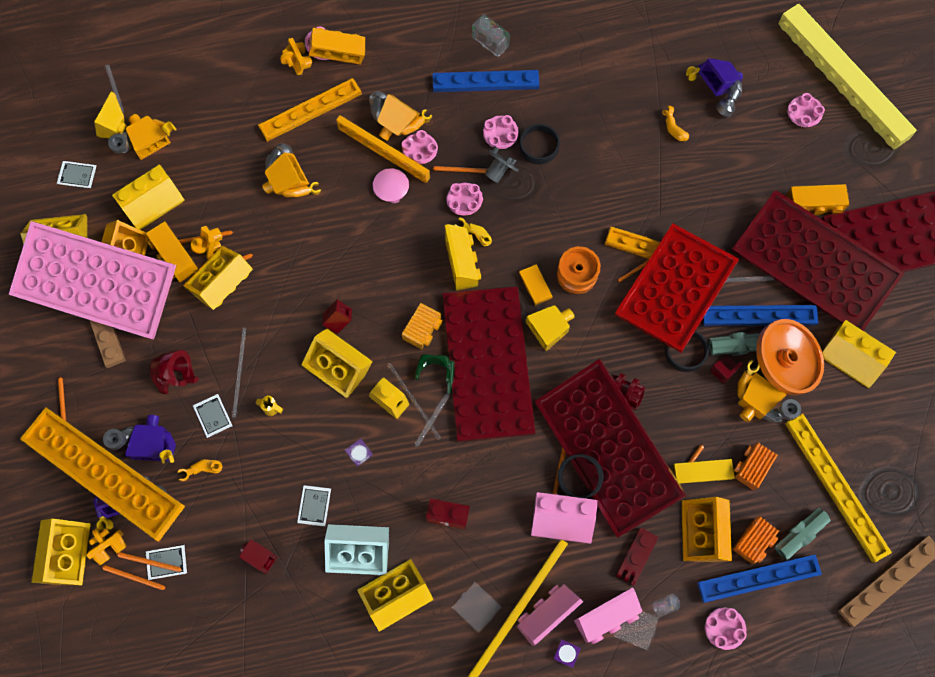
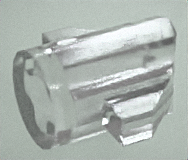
(666, 605)

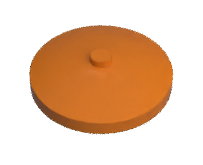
(790, 357)

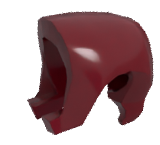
(162, 370)

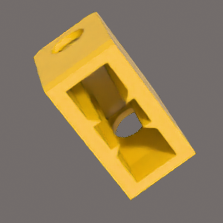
(549, 325)
(388, 397)

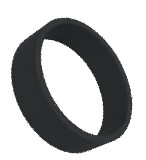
(539, 127)
(701, 338)
(561, 481)

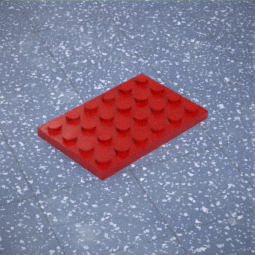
(676, 287)

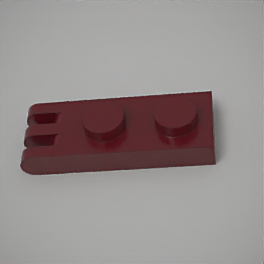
(637, 555)

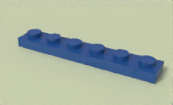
(485, 81)
(759, 315)
(759, 578)

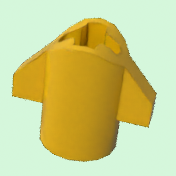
(269, 406)

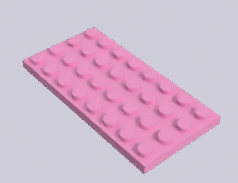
(92, 280)

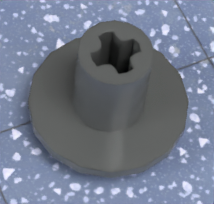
(499, 165)

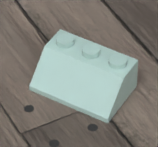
(356, 549)

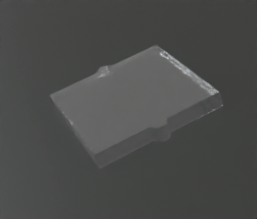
(476, 607)
(640, 631)

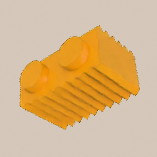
(421, 326)

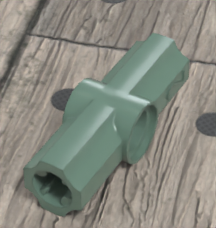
(734, 344)
(802, 533)

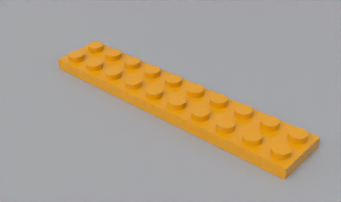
(103, 474)

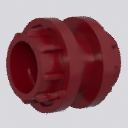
(631, 390)

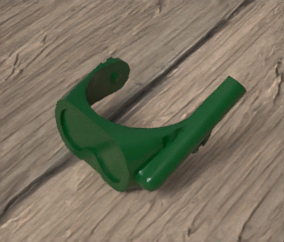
(444, 361)

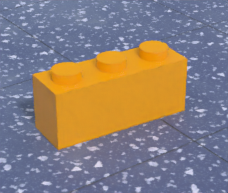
(337, 46)
(820, 198)
(171, 251)

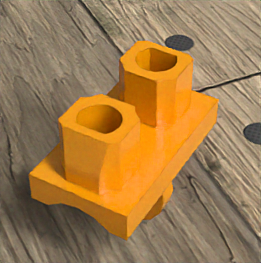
(293, 57)
(207, 242)
(98, 552)

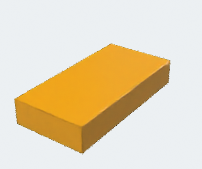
(535, 284)

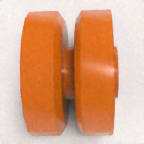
(578, 270)

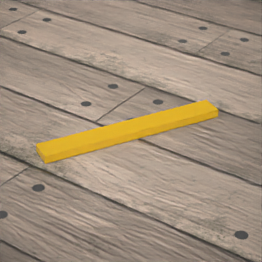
(838, 488)
(518, 609)

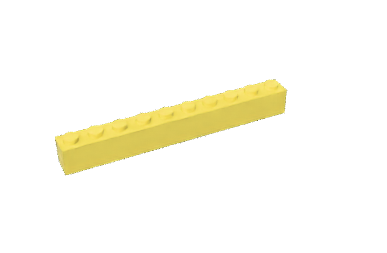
(846, 76)

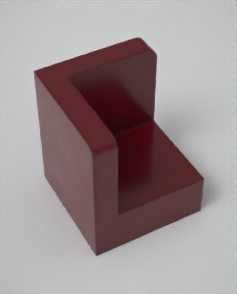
(337, 316)
(725, 369)

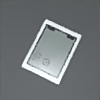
(76, 174)
(212, 415)
(314, 505)
(172, 556)

